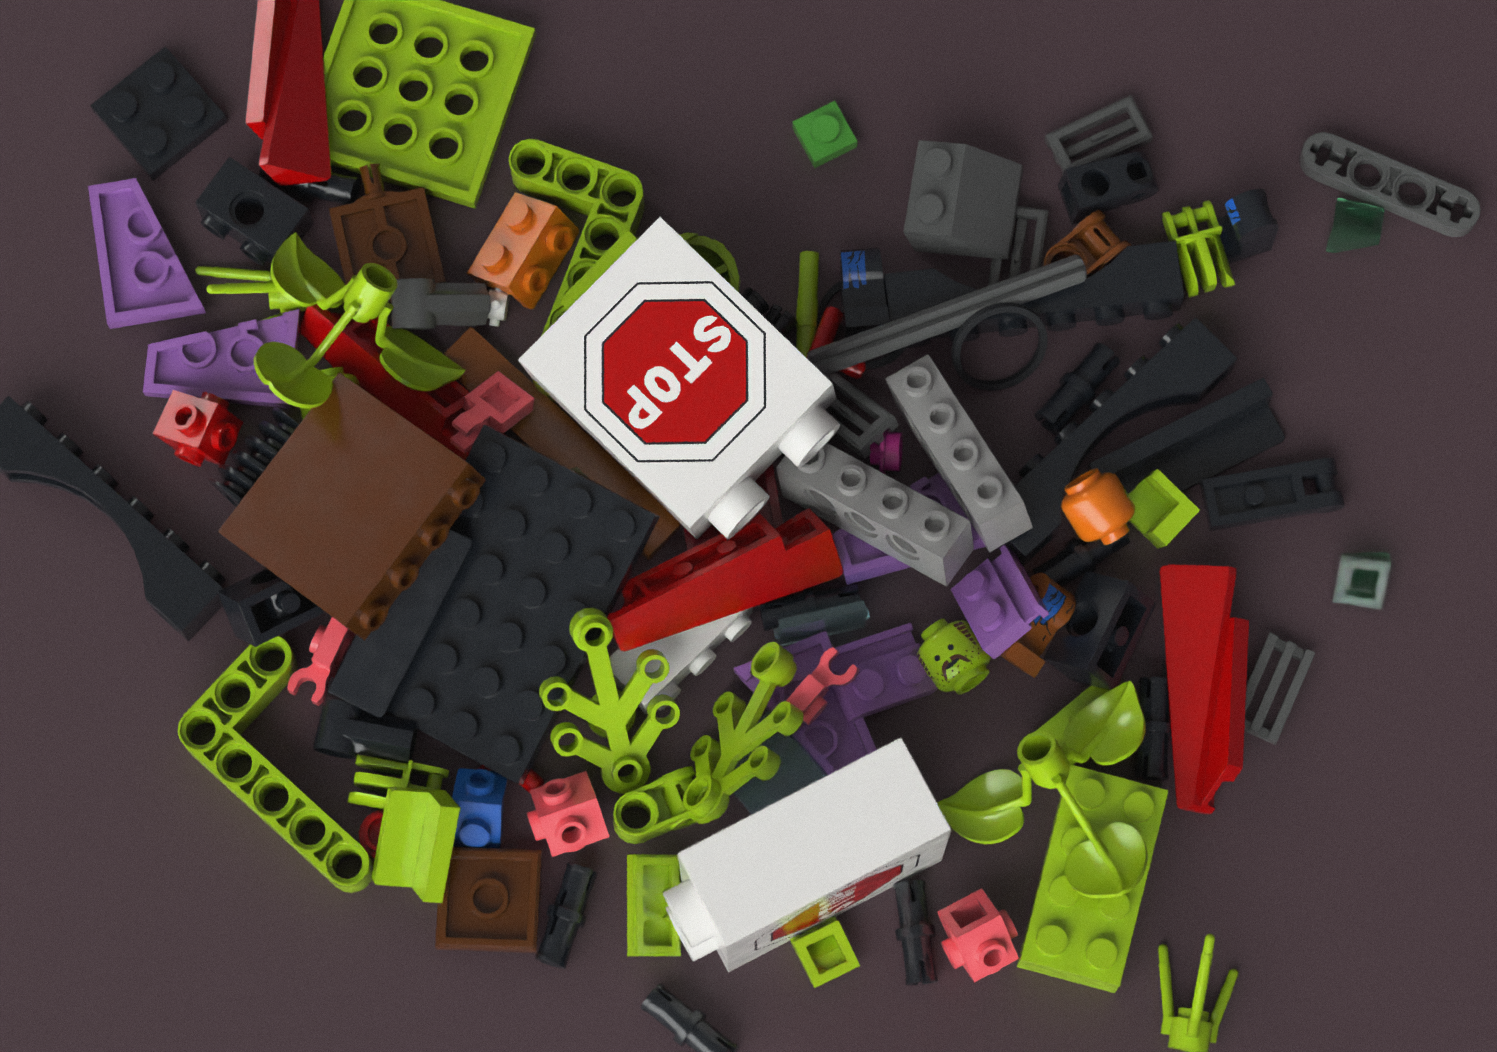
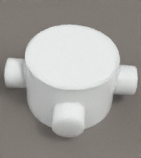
(498, 306)

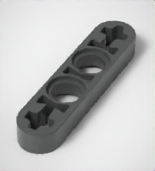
(1392, 176)

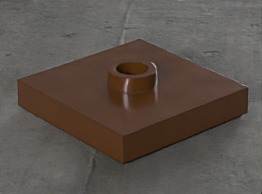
(490, 901)

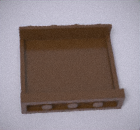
(353, 506)

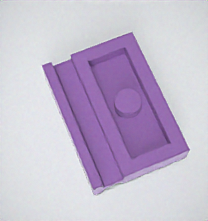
(999, 602)
(886, 674)

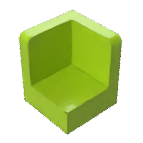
(1160, 509)

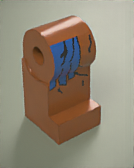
(1060, 604)

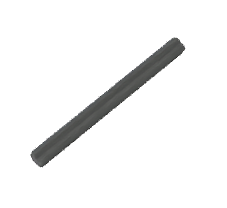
(946, 315)

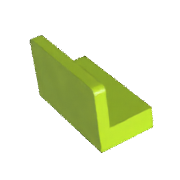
(416, 841)

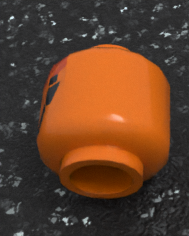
(1098, 506)

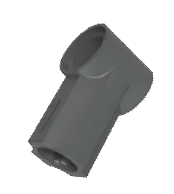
(427, 304)

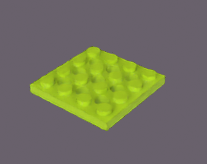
(476, 132)

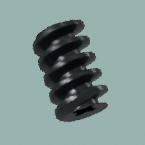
(250, 466)

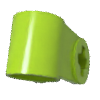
(661, 803)

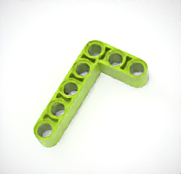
(590, 201)
(263, 775)

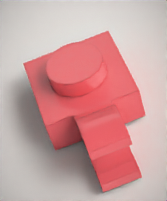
(493, 403)
(328, 650)
(810, 692)

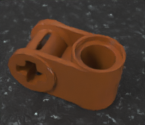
(1091, 241)

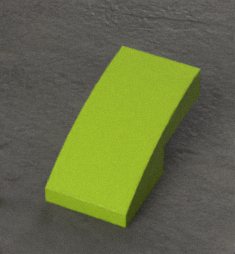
(825, 952)

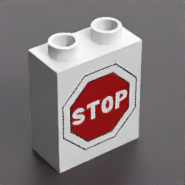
(683, 383)
(807, 858)

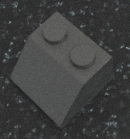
(962, 201)

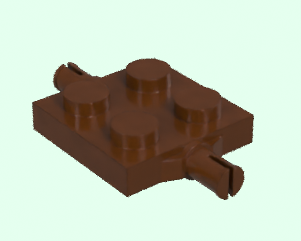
(387, 231)

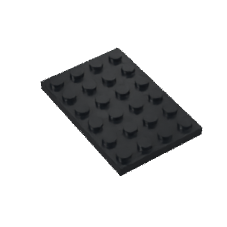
(536, 558)

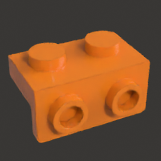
(524, 249)

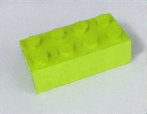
(1082, 935)

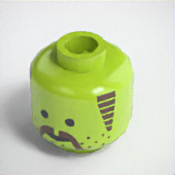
(953, 656)

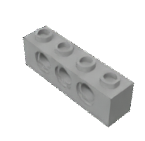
(959, 453)
(880, 511)

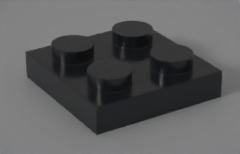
(159, 113)

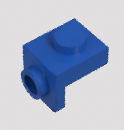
(481, 806)

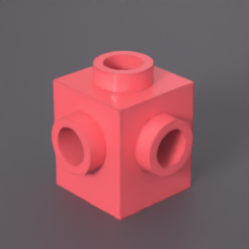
(567, 814)
(978, 935)

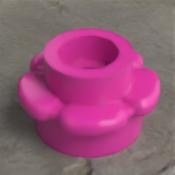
(888, 452)

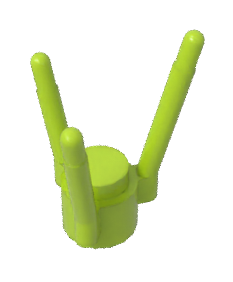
(276, 298)
(1191, 1028)

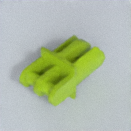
(1197, 245)
(382, 783)

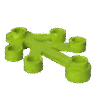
(612, 710)
(739, 735)

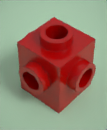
(198, 428)

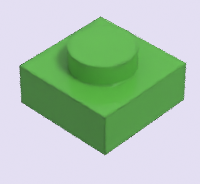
(824, 134)

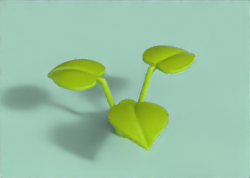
(311, 281)
(992, 803)

